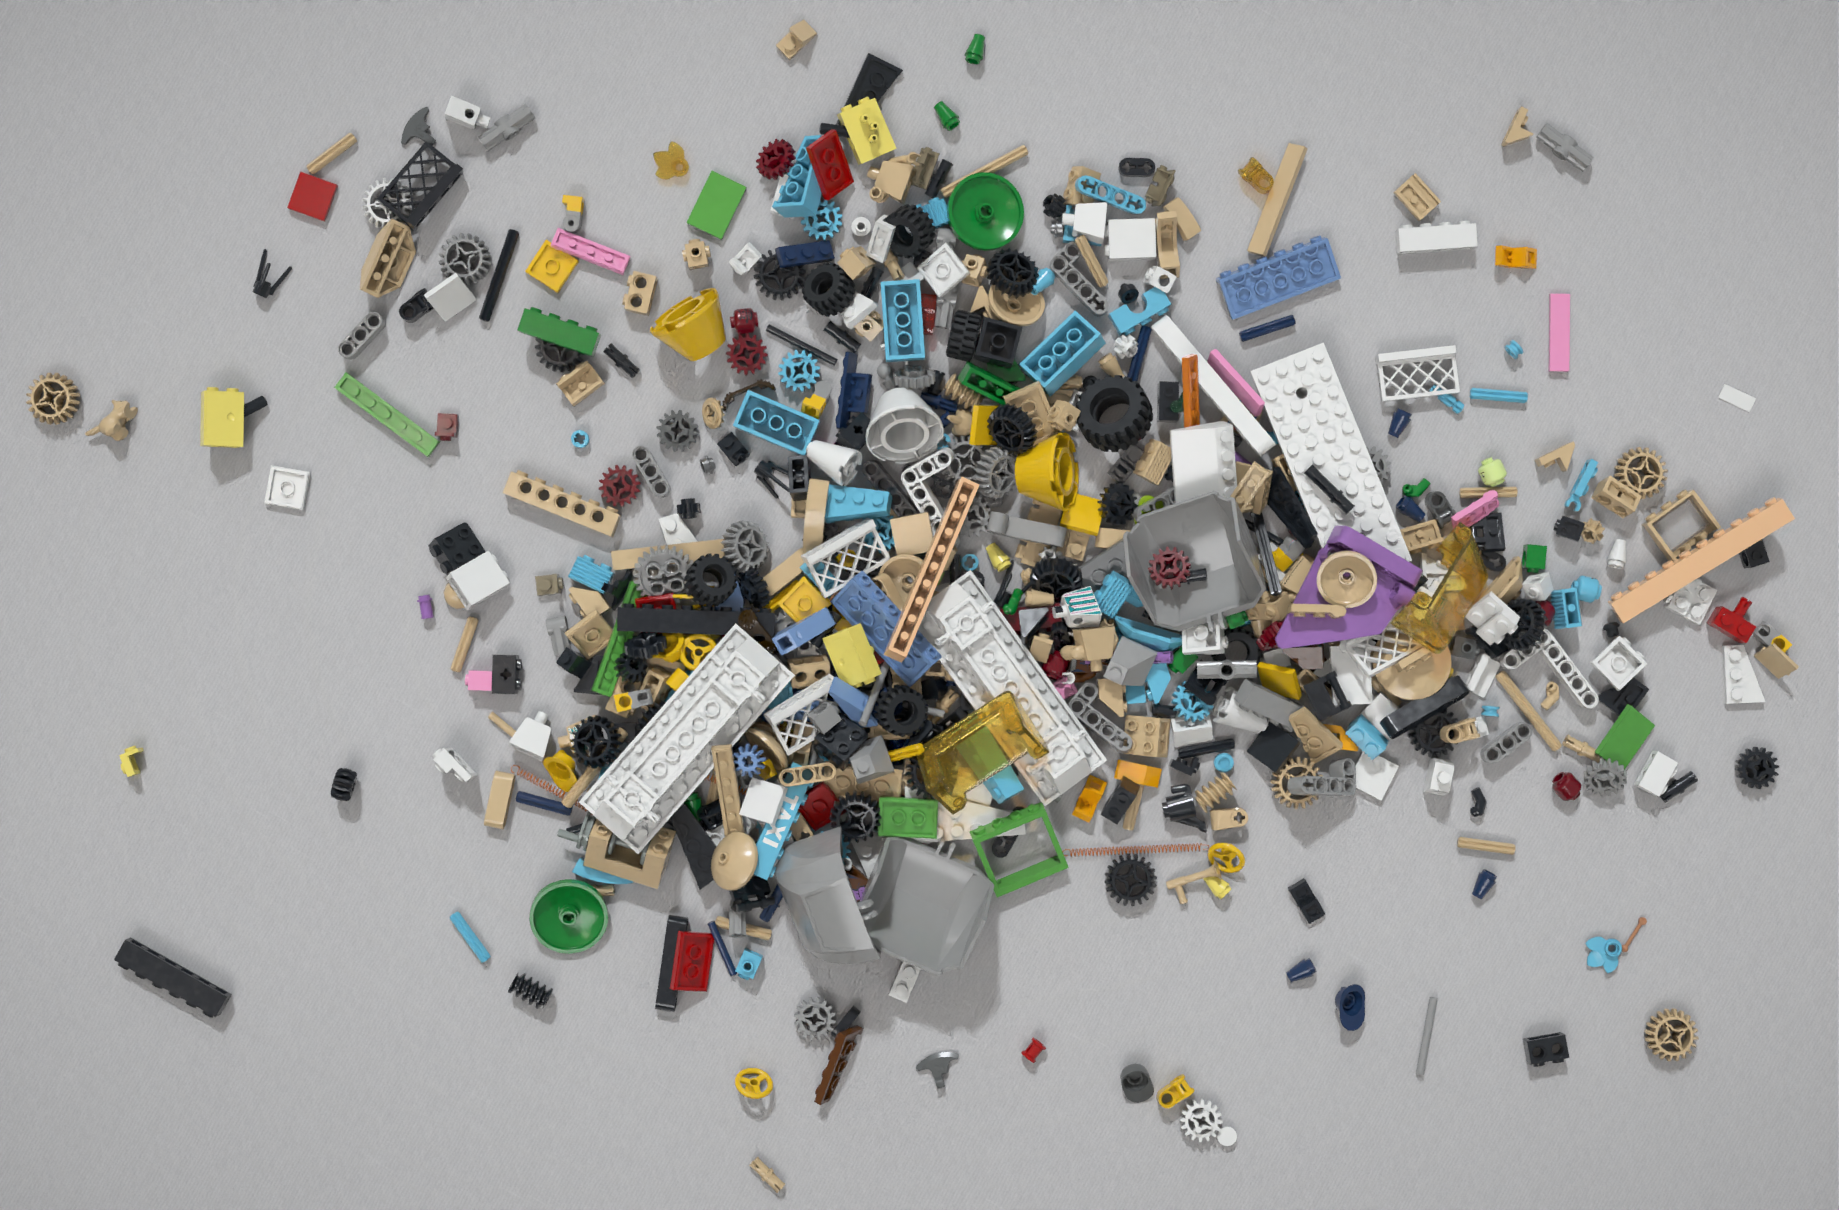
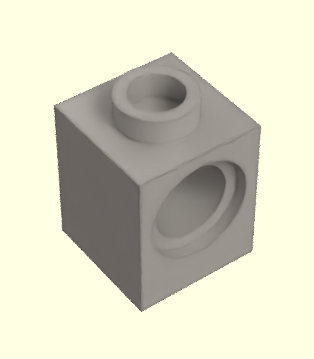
(824, 716)

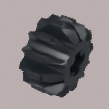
(631, 675)
(343, 784)

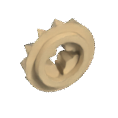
(709, 407)

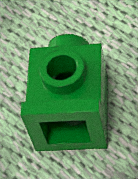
(1237, 619)

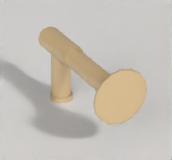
(1177, 883)

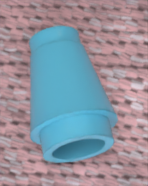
(1044, 280)

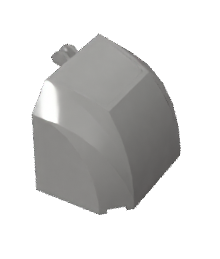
(1213, 538)
(823, 900)
(926, 904)

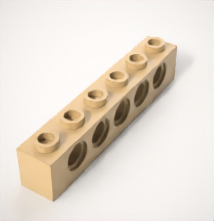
(514, 489)

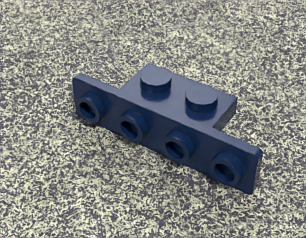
(854, 391)

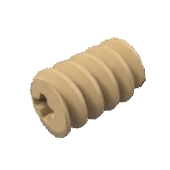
(962, 392)
(1214, 791)

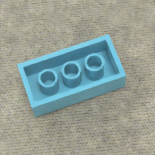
(902, 320)
(1062, 353)
(776, 423)

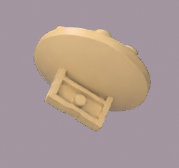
(1415, 675)

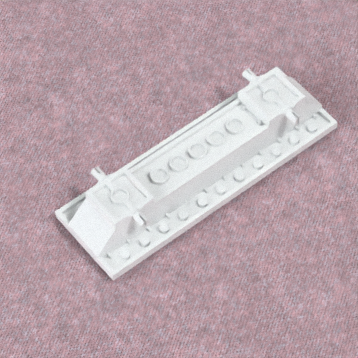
(1319, 429)
(988, 659)
(675, 746)

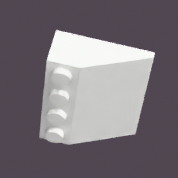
(1203, 460)

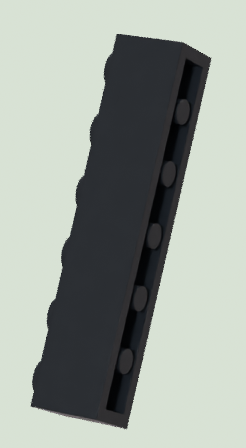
(172, 977)

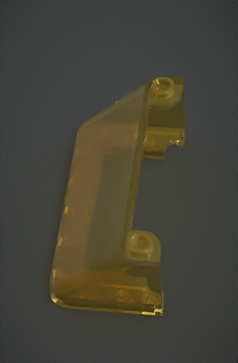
(1437, 618)
(978, 749)

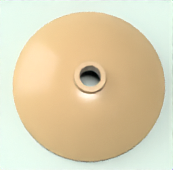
(1025, 309)
(899, 569)
(1344, 590)
(770, 745)
(734, 861)

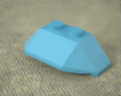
(1147, 635)

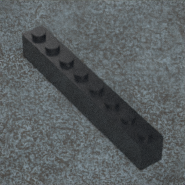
(686, 619)

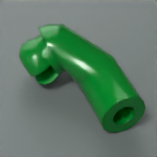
(1416, 490)
(1011, 608)

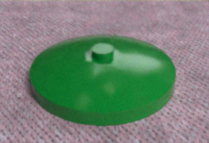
(985, 211)
(568, 916)

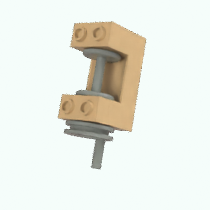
(615, 857)

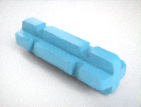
(1449, 400)

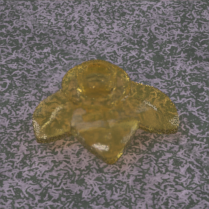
(669, 160)

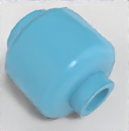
(1587, 588)

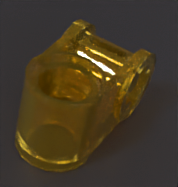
(1255, 175)

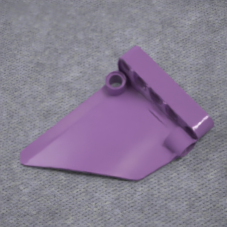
(1394, 589)

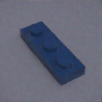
(804, 254)

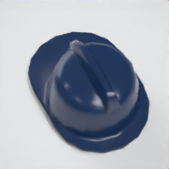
(1351, 1006)

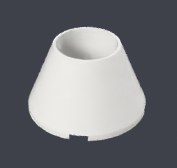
(903, 427)

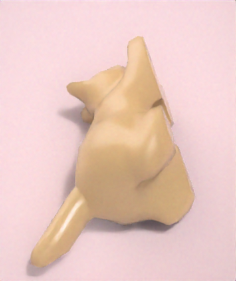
(962, 422)
(114, 423)

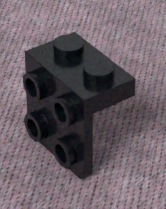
(455, 548)
(840, 742)

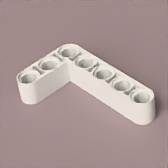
(921, 483)
(1555, 664)

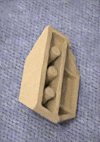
(388, 259)
(1507, 583)

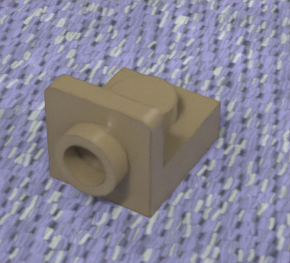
(549, 584)

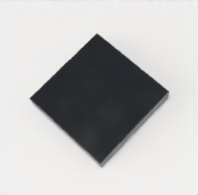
(1273, 747)

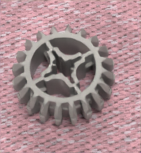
(473, 255)
(995, 472)
(957, 476)
(745, 546)

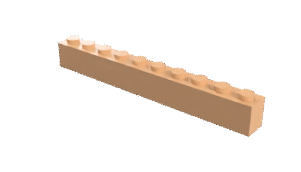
(1701, 559)
(931, 570)

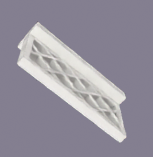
(1417, 356)
(841, 541)
(1350, 644)
(794, 704)

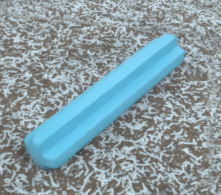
(1498, 395)
(470, 937)

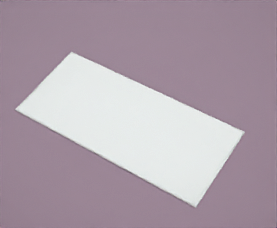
(1737, 397)

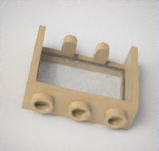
(1680, 524)

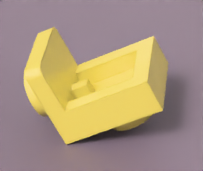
(128, 761)

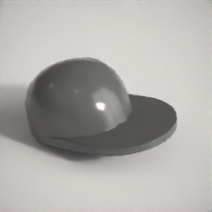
(1136, 1083)

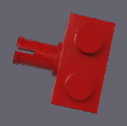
(1733, 622)

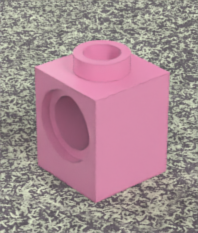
(479, 680)

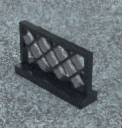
(436, 192)

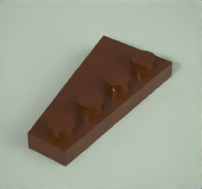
(843, 1045)

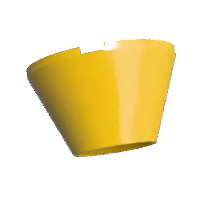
(693, 326)
(1049, 472)

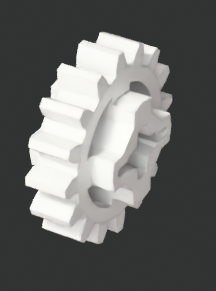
(1197, 1128)

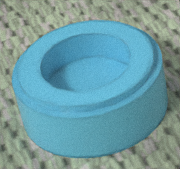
(1223, 762)

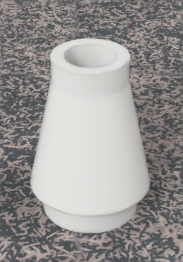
(1617, 555)

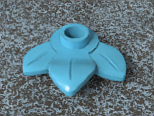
(1601, 955)

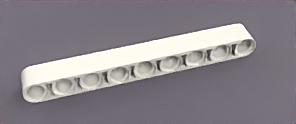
(1215, 387)

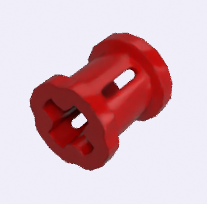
(1033, 1050)

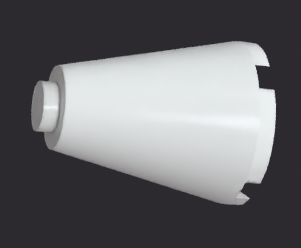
(835, 460)
(1230, 714)

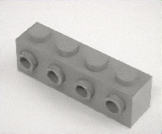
(1266, 703)

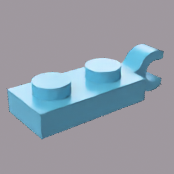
(1580, 487)

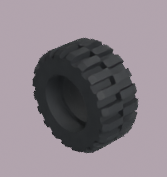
(1124, 431)

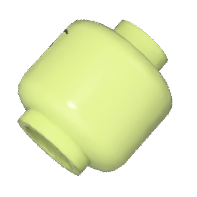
(1492, 472)

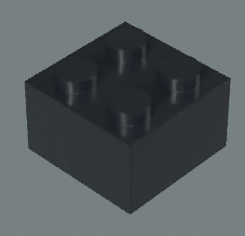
(997, 343)

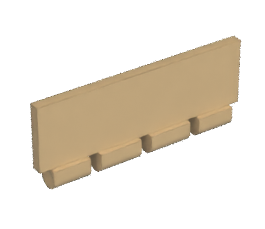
(1044, 514)

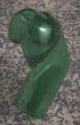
(1177, 406)

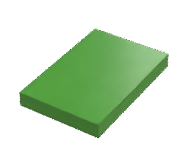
(716, 205)
(1625, 737)
(908, 817)

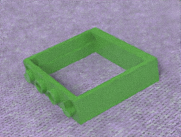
(1029, 874)

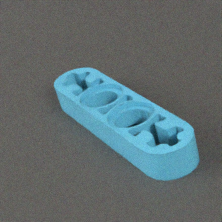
(1111, 191)

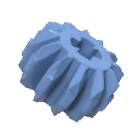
(756, 759)

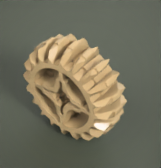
(57, 405)
(1657, 475)
(1284, 772)
(1685, 1028)

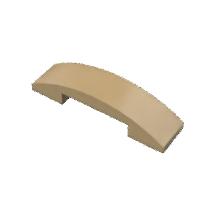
(815, 514)

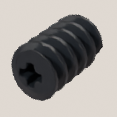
(530, 990)

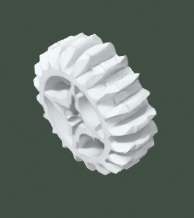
(371, 206)

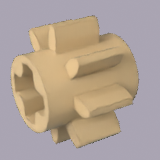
(1592, 531)

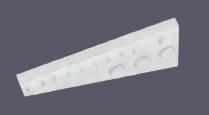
(961, 823)

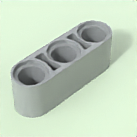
(352, 337)
(648, 462)
(1515, 741)

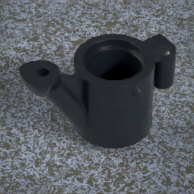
(1181, 807)

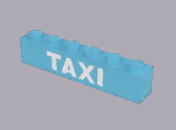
(772, 836)

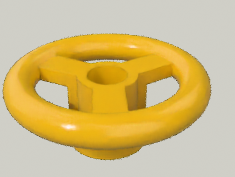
(697, 659)
(1226, 854)
(752, 1086)

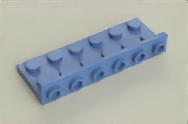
(1278, 277)
(867, 604)

